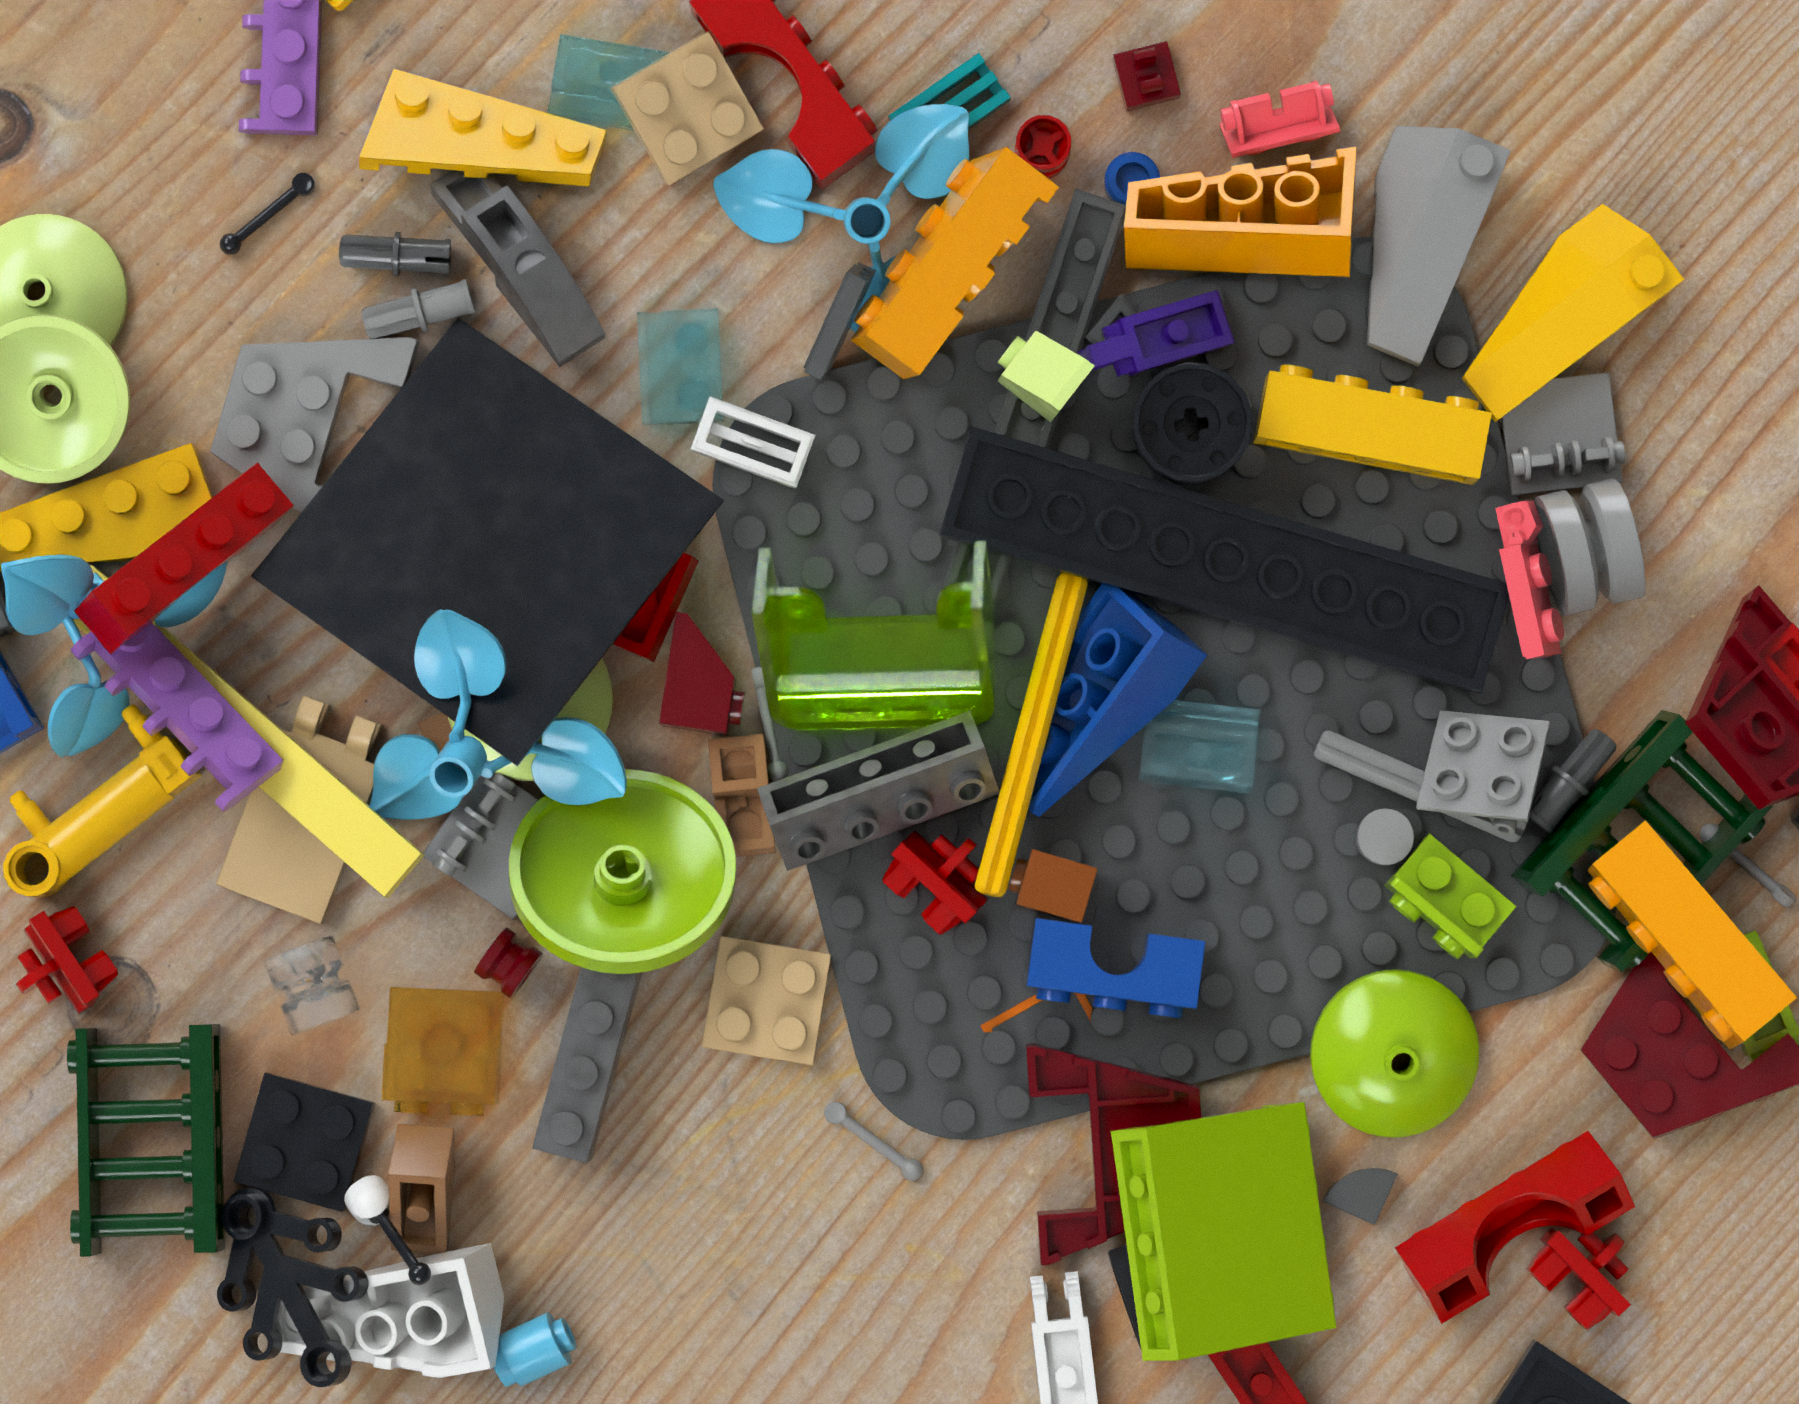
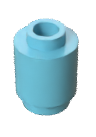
(534, 1350)

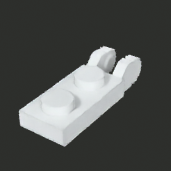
(1062, 1347)

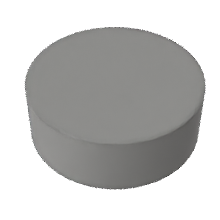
(1384, 837)

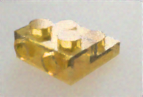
(443, 1049)

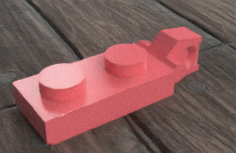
(1527, 580)

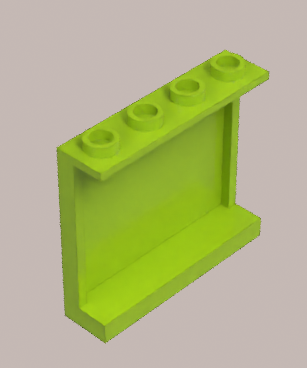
(1223, 1231)

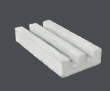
(736, 460)

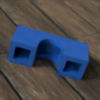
(1164, 977)

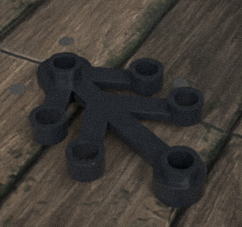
(283, 1281)

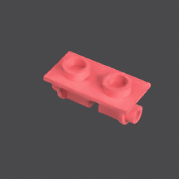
(1253, 126)

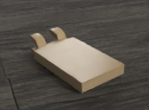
(272, 851)

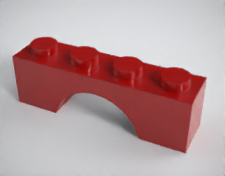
(827, 132)
(183, 558)
(1566, 1188)

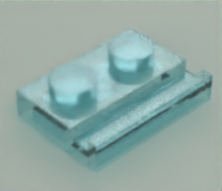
(585, 74)
(679, 365)
(1201, 746)

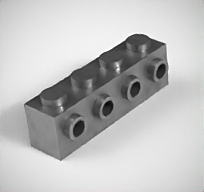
(878, 790)

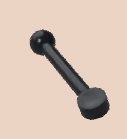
(301, 186)

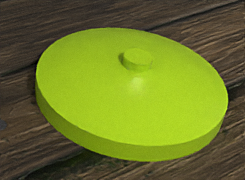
(624, 877)

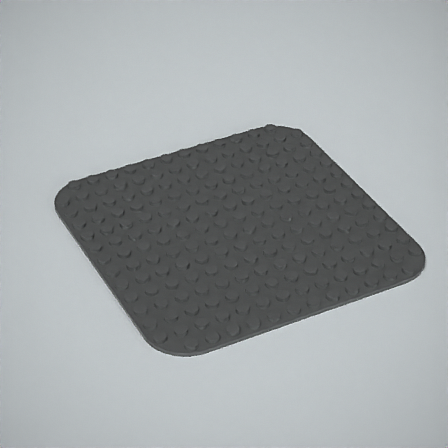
(1254, 875)

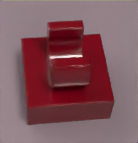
(1146, 76)

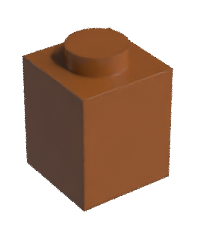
(1053, 885)

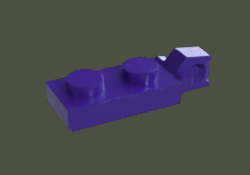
(1162, 336)

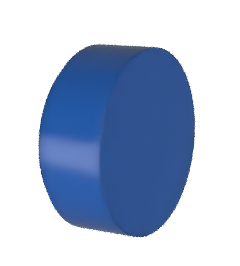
(1125, 169)

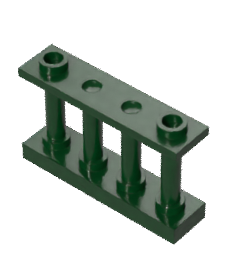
(1627, 787)
(199, 1166)

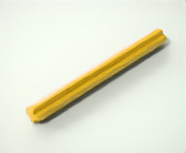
(1031, 735)

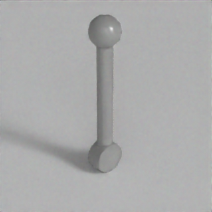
(776, 769)
(1779, 892)
(837, 1113)

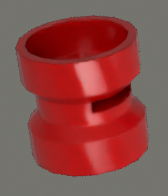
(1045, 138)

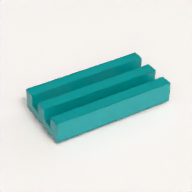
(987, 81)

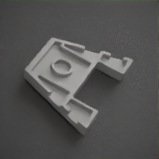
(289, 400)

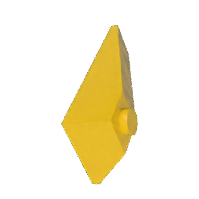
(1578, 297)

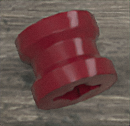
(508, 962)

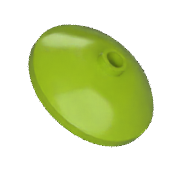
(1371, 1025)

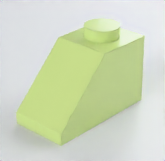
(1042, 373)

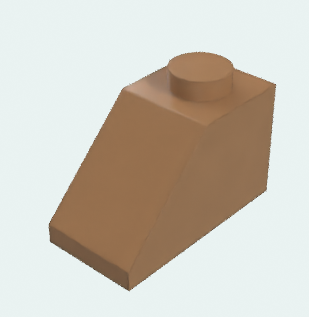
(422, 1186)

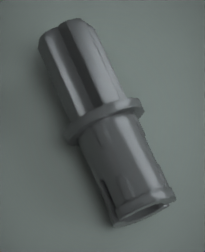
(395, 253)
(1570, 780)

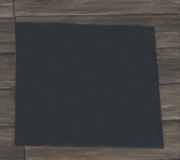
(493, 504)

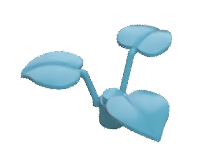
(771, 187)
(45, 594)
(419, 782)

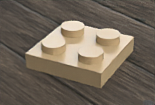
(687, 108)
(766, 1000)

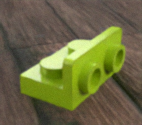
(1449, 898)

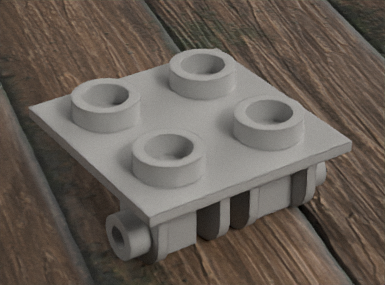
(1563, 436)
(1484, 767)
(478, 839)

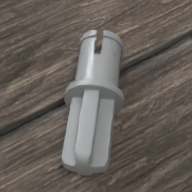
(418, 310)

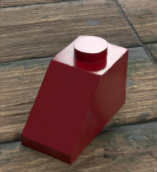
(698, 684)

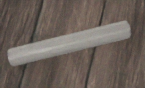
(1389, 774)

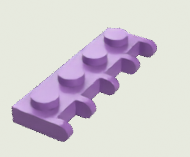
(288, 68)
(190, 710)

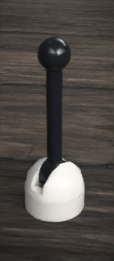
(369, 1204)

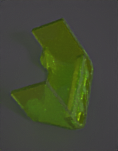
(875, 666)

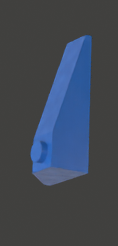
(1116, 680)

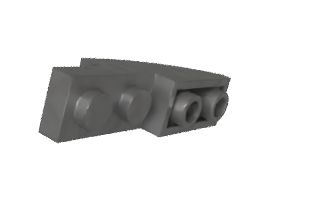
(522, 261)

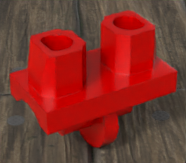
(944, 872)
(51, 939)
(1598, 1295)

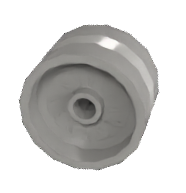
(1591, 547)

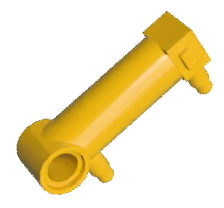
(102, 815)

